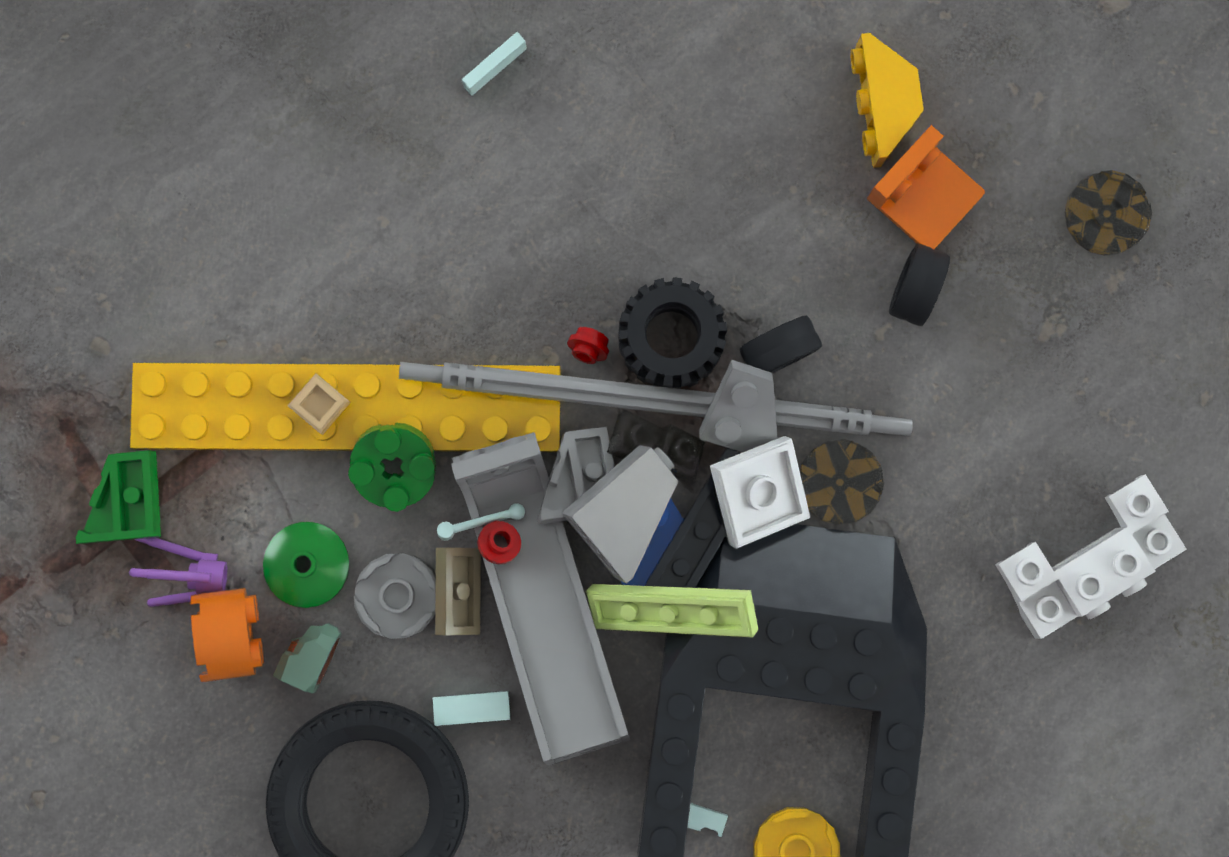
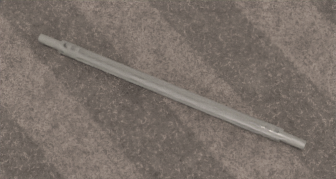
(641, 397)

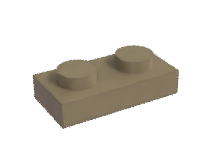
(457, 591)

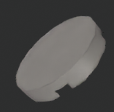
(396, 596)

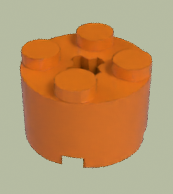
(225, 634)

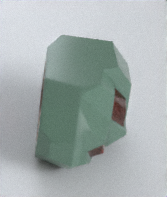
(308, 658)

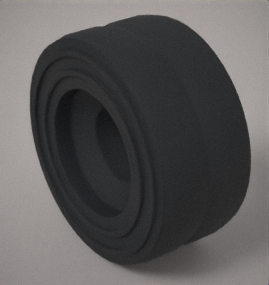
(919, 284)
(782, 345)

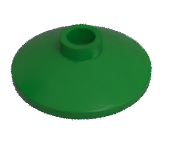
(327, 570)

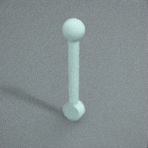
(446, 530)

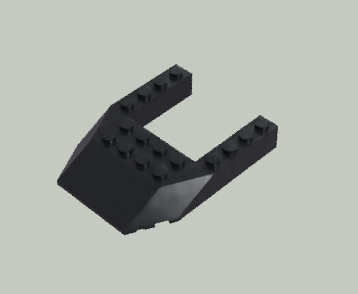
(831, 631)

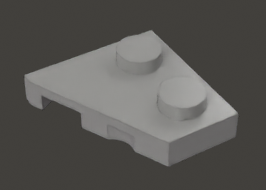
(742, 409)
(577, 467)

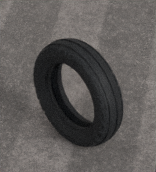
(372, 721)

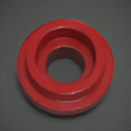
(588, 345)
(490, 550)

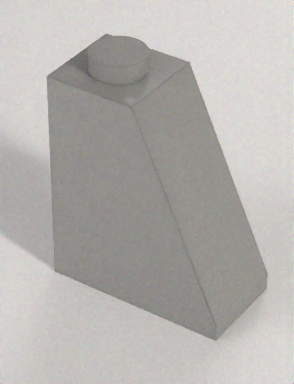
(625, 509)

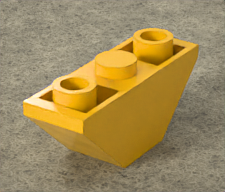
(887, 96)

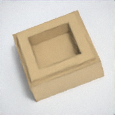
(319, 404)

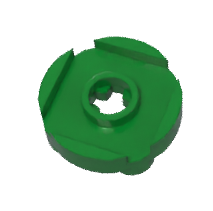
(388, 442)

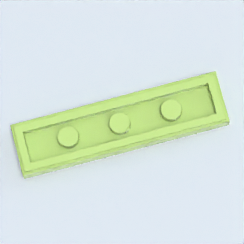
(673, 610)

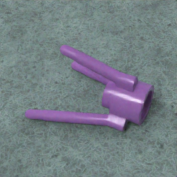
(204, 577)

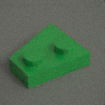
(125, 501)

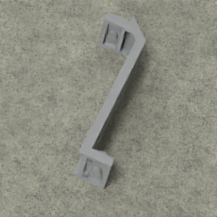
(543, 606)

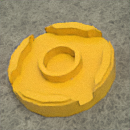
(796, 834)

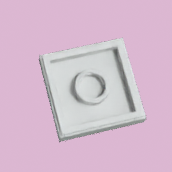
(760, 491)

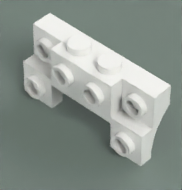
(1099, 571)

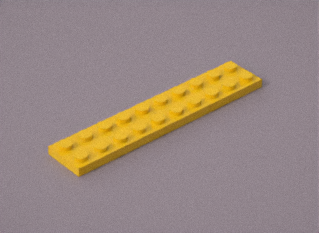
(249, 410)

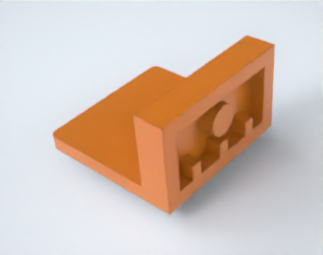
(926, 192)

